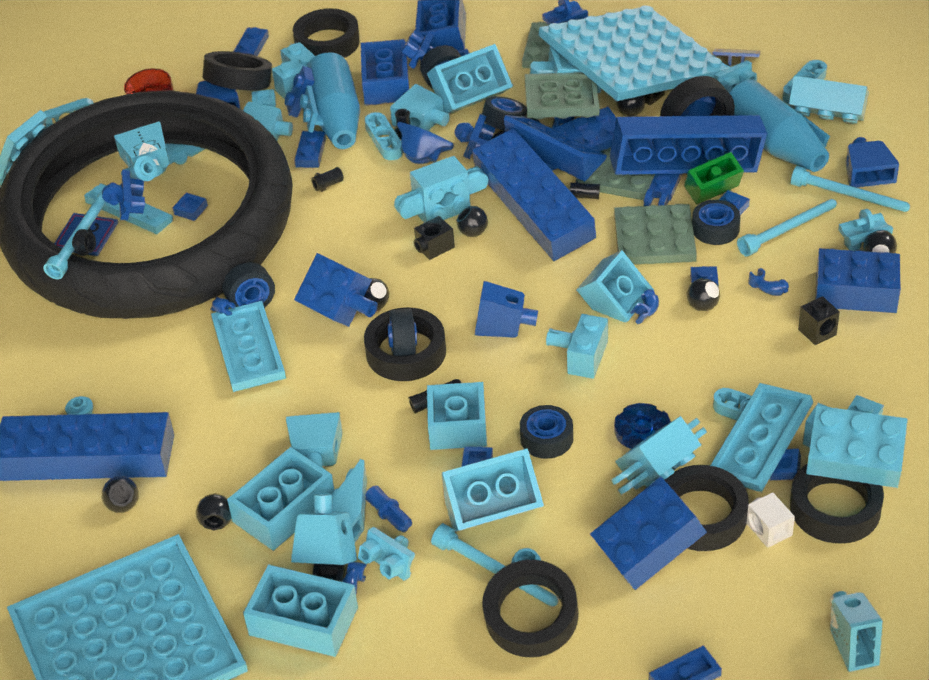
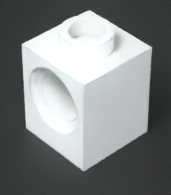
(770, 519)

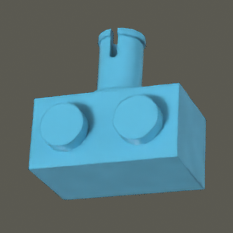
(584, 345)

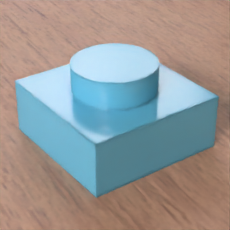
(264, 97)

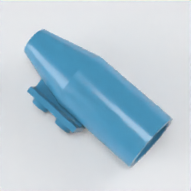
(332, 100)
(788, 132)

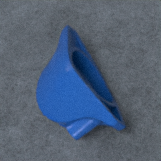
(421, 145)

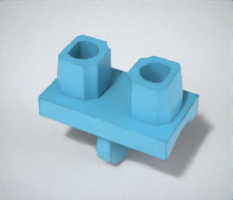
(734, 75)
(858, 229)
(388, 552)

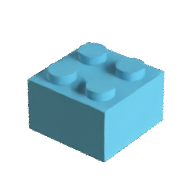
(456, 415)

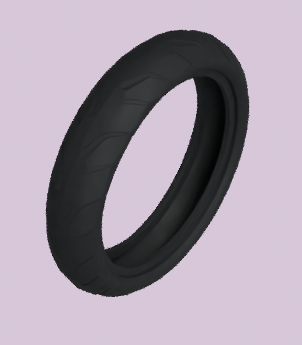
(158, 284)

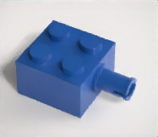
(335, 291)

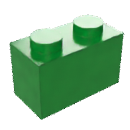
(713, 178)

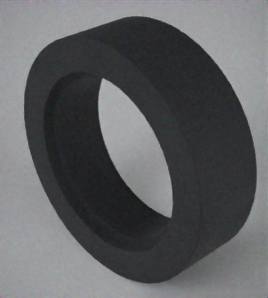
(328, 20)
(237, 70)
(694, 89)
(405, 367)
(724, 484)
(834, 528)
(530, 573)

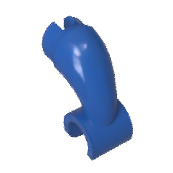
(773, 288)
(222, 305)
(647, 308)
(355, 573)

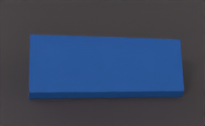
(556, 147)

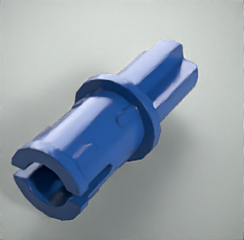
(388, 508)

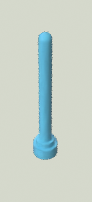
(803, 177)
(750, 243)
(57, 265)
(445, 538)

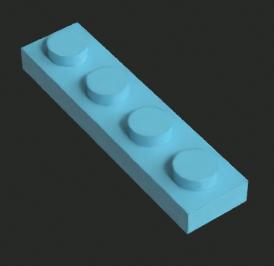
(151, 219)

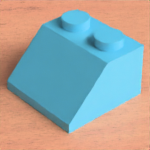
(614, 287)

